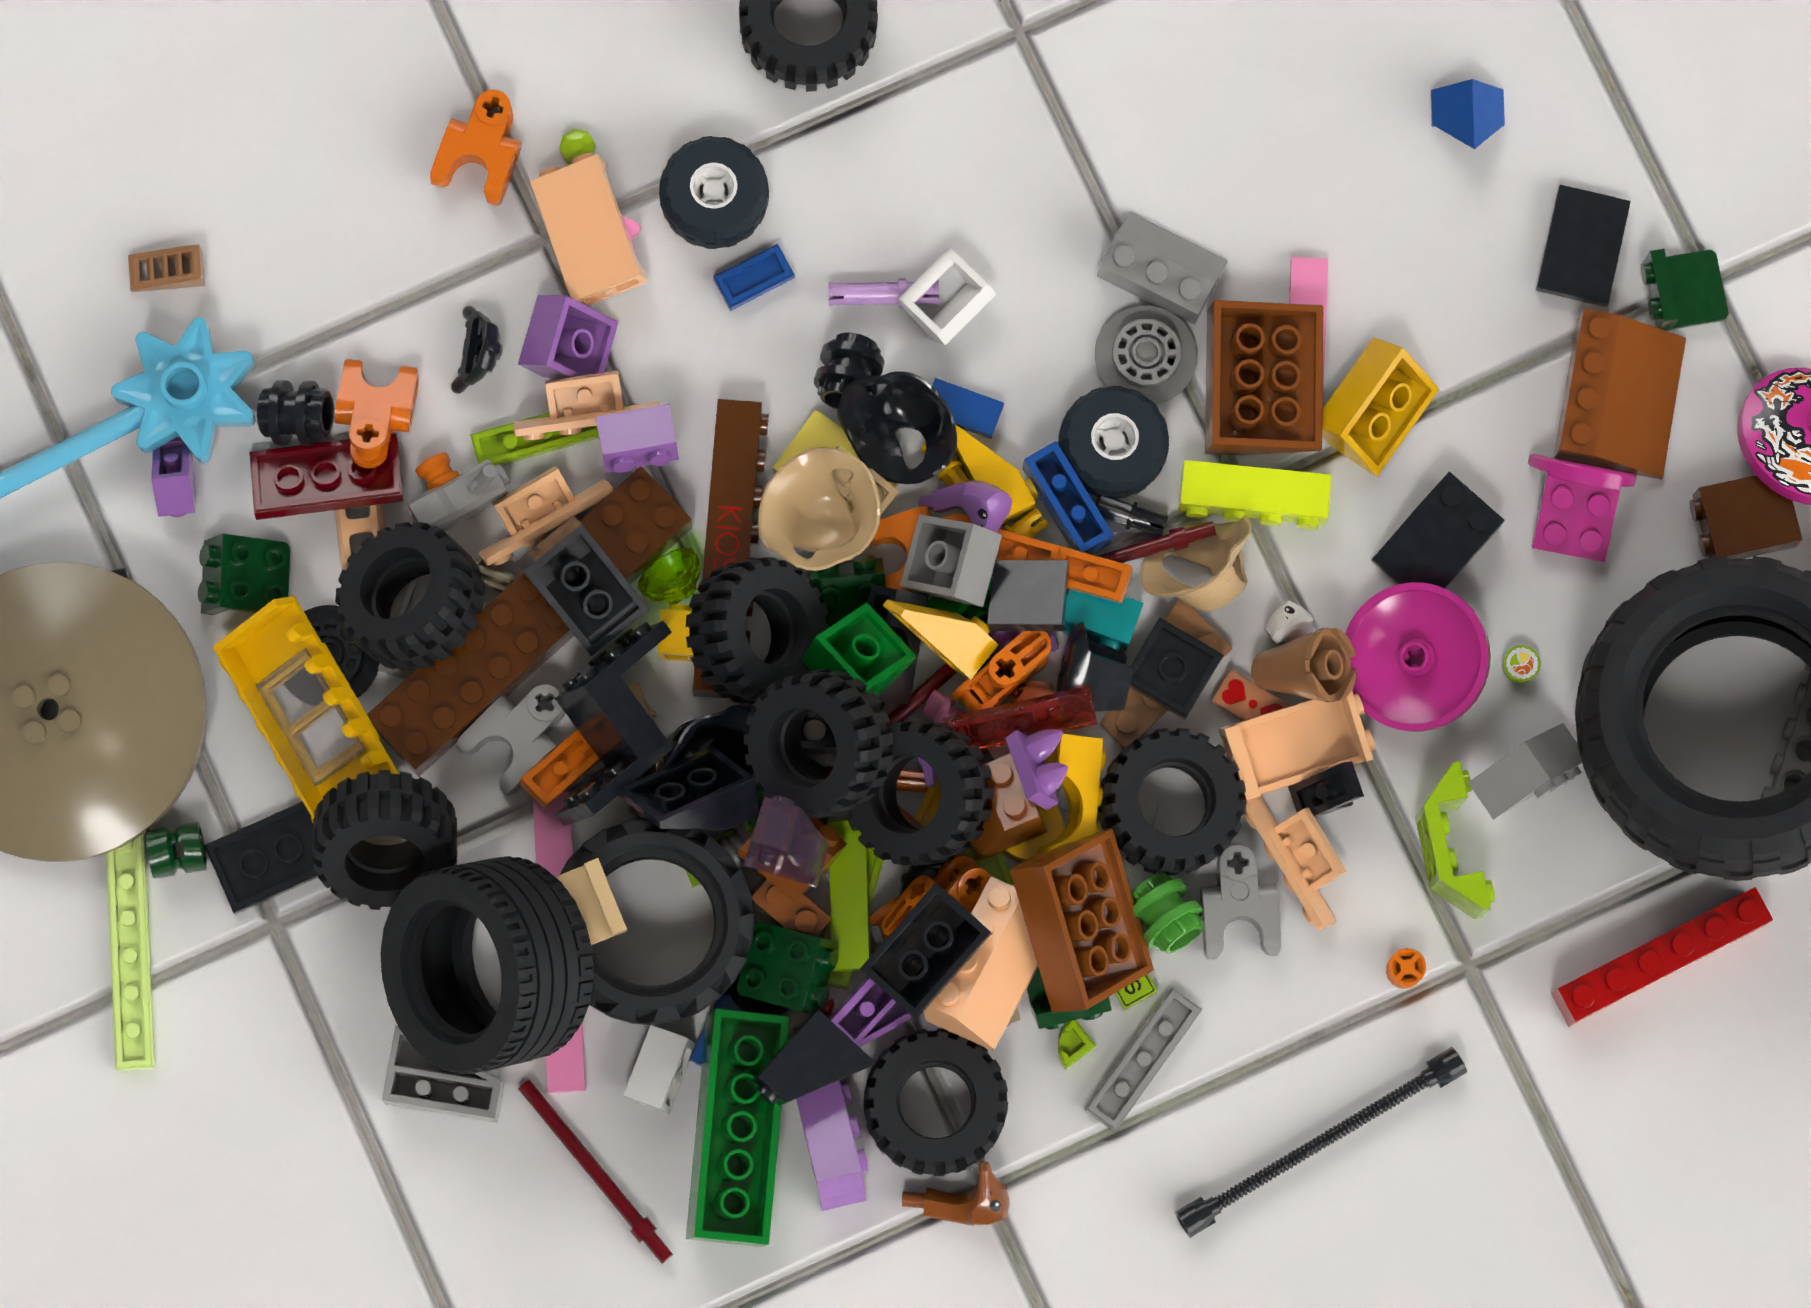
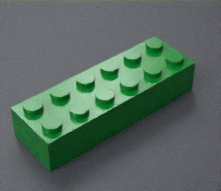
(735, 1131)

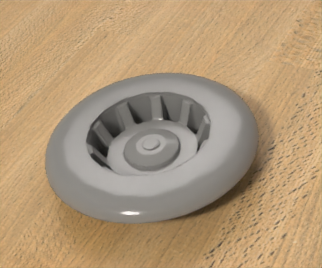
(1147, 352)

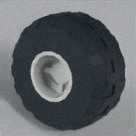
(714, 192)
(1114, 441)

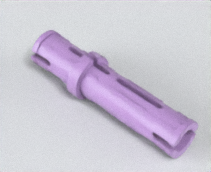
(877, 293)

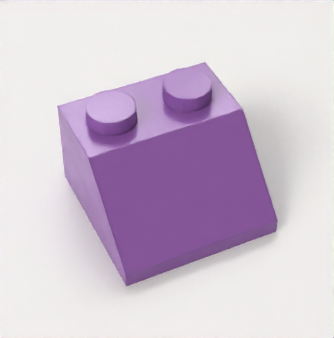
(566, 338)
(637, 438)

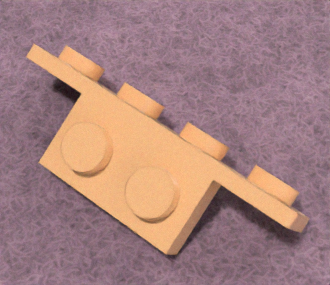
(575, 403)
(536, 510)
(1302, 855)

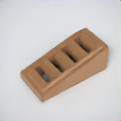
(177, 254)

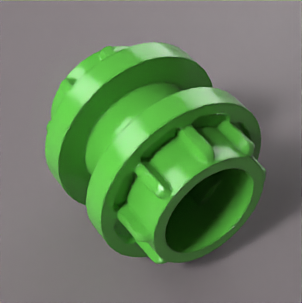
(1165, 913)

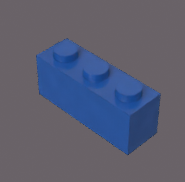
(1067, 500)

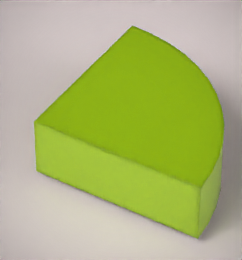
(1073, 1044)

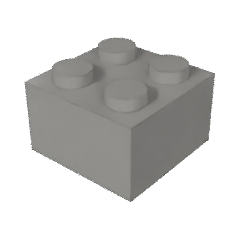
(951, 560)

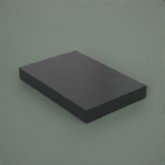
(1583, 245)
(265, 858)

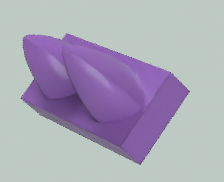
(1036, 777)

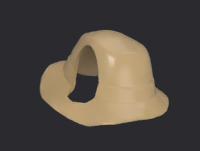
(809, 513)
(1218, 553)

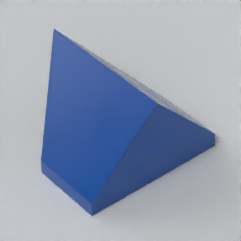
(1468, 111)

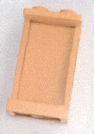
(587, 230)
(1297, 743)

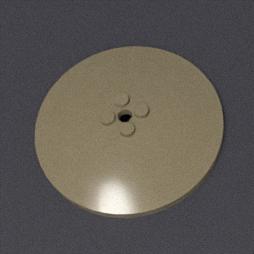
(124, 719)

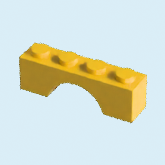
(1081, 785)

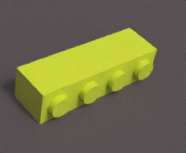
(1254, 493)

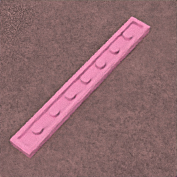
(552, 849)

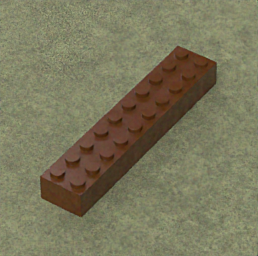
(520, 631)

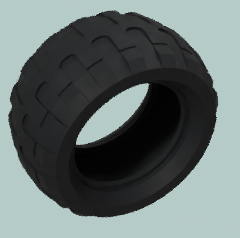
(1631, 652)

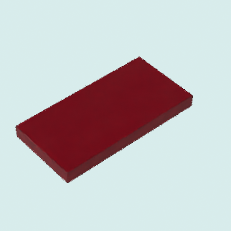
(321, 479)

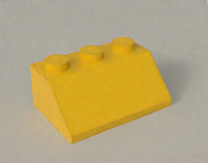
(1376, 405)

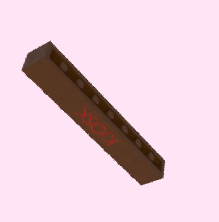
(733, 495)

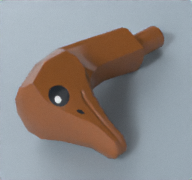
(981, 1206)

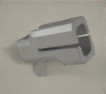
(460, 497)

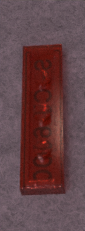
(1056, 711)

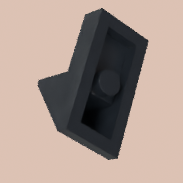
(1327, 790)

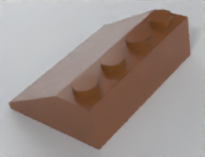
(1263, 378)
(1619, 394)
(1082, 921)

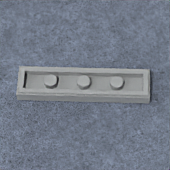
(1143, 1059)

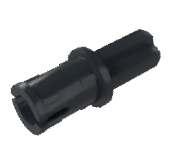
(1131, 515)

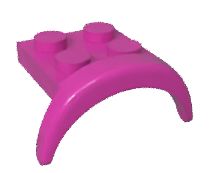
(1577, 507)

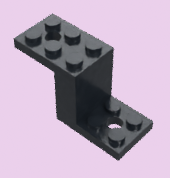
(612, 722)

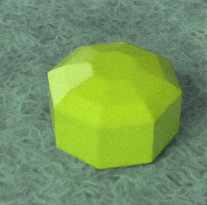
(576, 143)

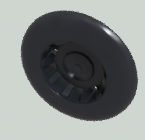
(365, 667)

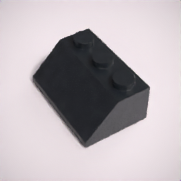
(926, 950)

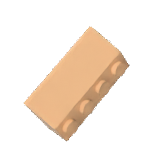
(994, 980)

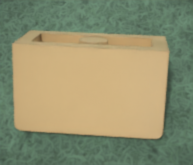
(595, 900)

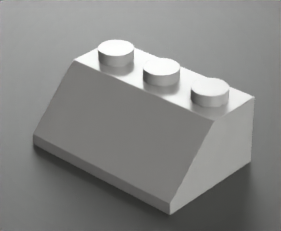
(1161, 268)

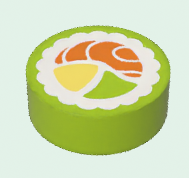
(1521, 664)

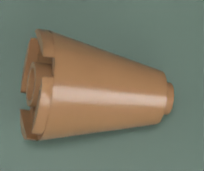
(1308, 666)

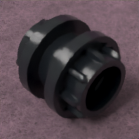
(846, 360)
(291, 412)

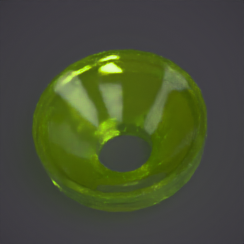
(671, 577)

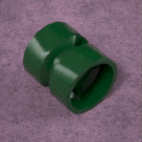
(163, 853)

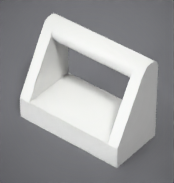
(958, 310)

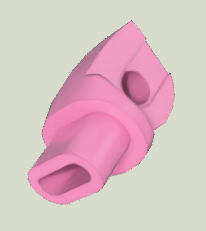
(939, 707)

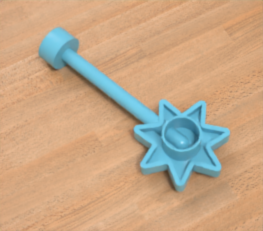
(178, 394)

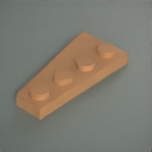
(1142, 712)

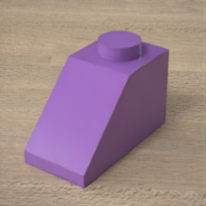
(173, 479)

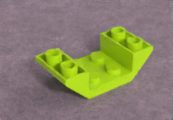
(1468, 891)

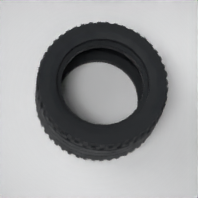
(540, 953)

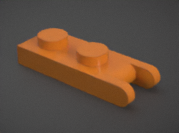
(559, 770)

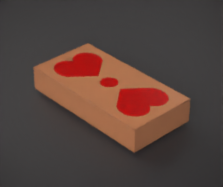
(1244, 698)

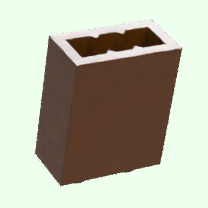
(1744, 519)

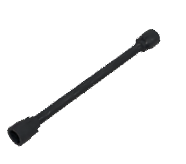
(1441, 1071)

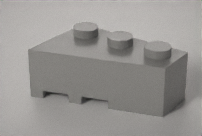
(1528, 771)
(427, 1087)

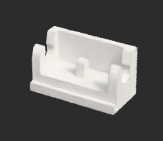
(659, 1069)

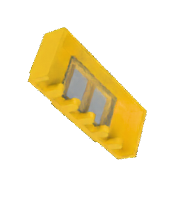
(301, 701)

